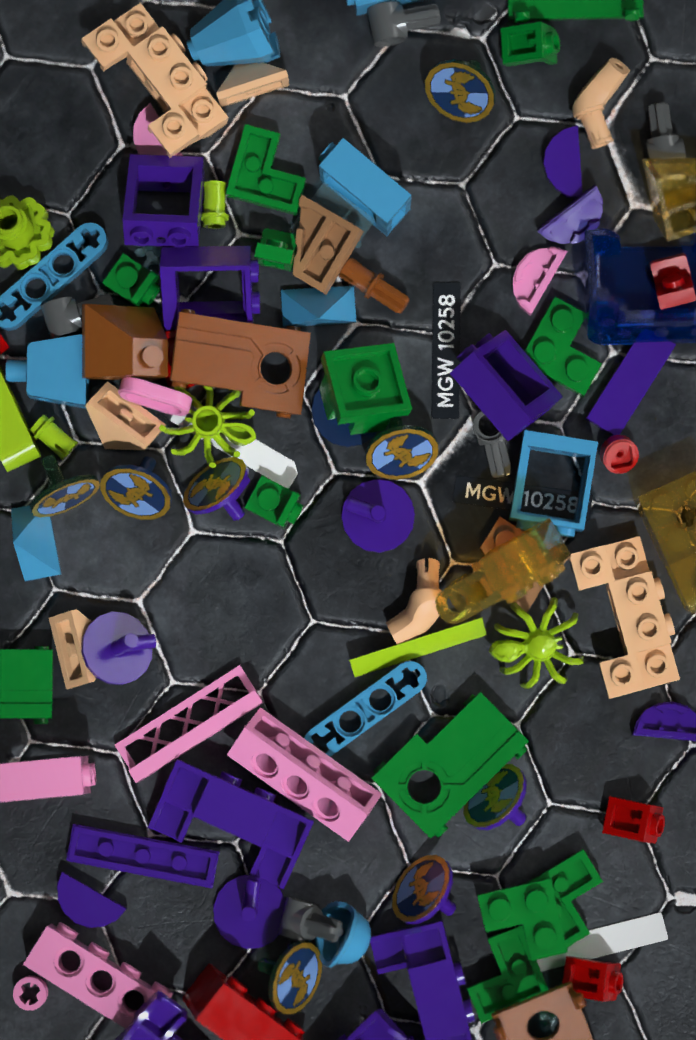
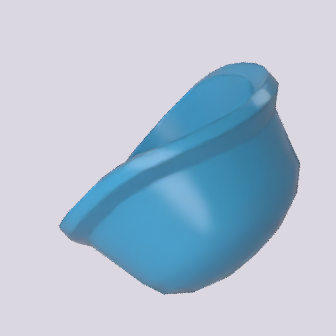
(354, 940)

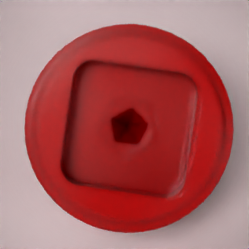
(619, 454)

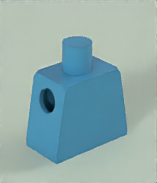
(53, 371)

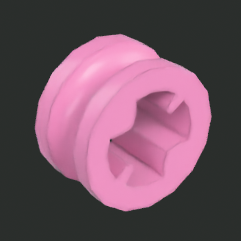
(19, 990)

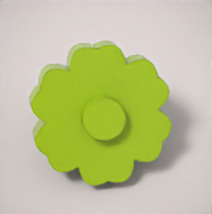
(23, 232)

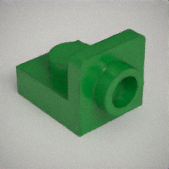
(529, 44)
(276, 249)
(132, 282)
(274, 503)

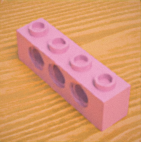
(304, 774)
(46, 961)

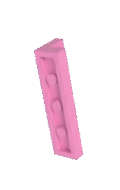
(195, 736)

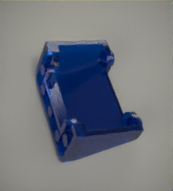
(623, 294)

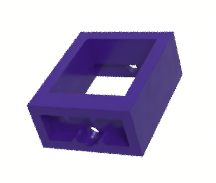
(165, 175)
(208, 259)
(492, 373)

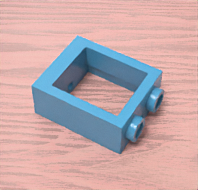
(364, 184)
(557, 445)

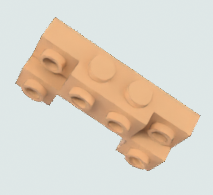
(165, 73)
(637, 615)

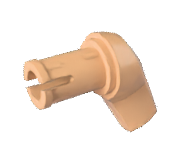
(594, 97)
(421, 608)

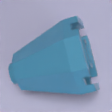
(234, 35)

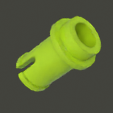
(214, 205)
(53, 436)

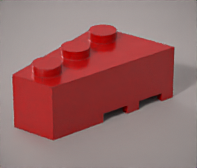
(234, 1014)

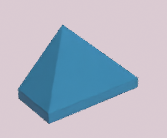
(314, 308)
(34, 544)

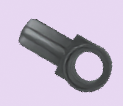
(390, 22)
(662, 142)
(64, 316)
(495, 448)
(305, 921)

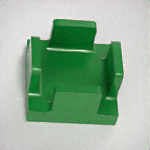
(364, 387)

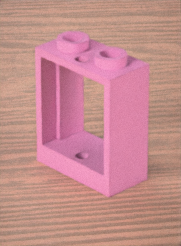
(46, 778)

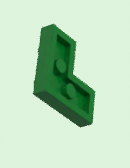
(256, 181)
(552, 349)
(570, 880)
(534, 908)
(518, 977)

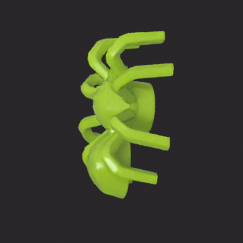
(210, 422)
(538, 645)

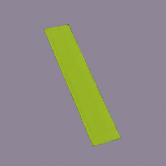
(418, 647)

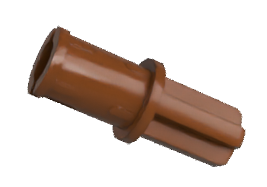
(373, 285)

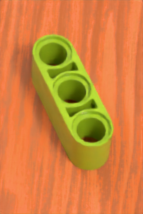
(16, 440)

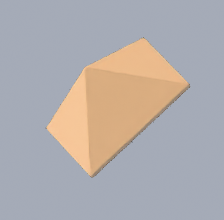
(250, 81)
(121, 422)
(67, 635)

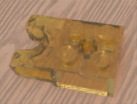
(672, 540)
(506, 572)

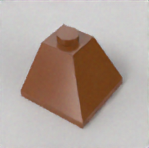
(123, 343)

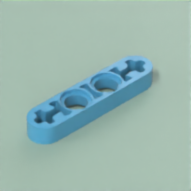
(45, 271)
(362, 707)

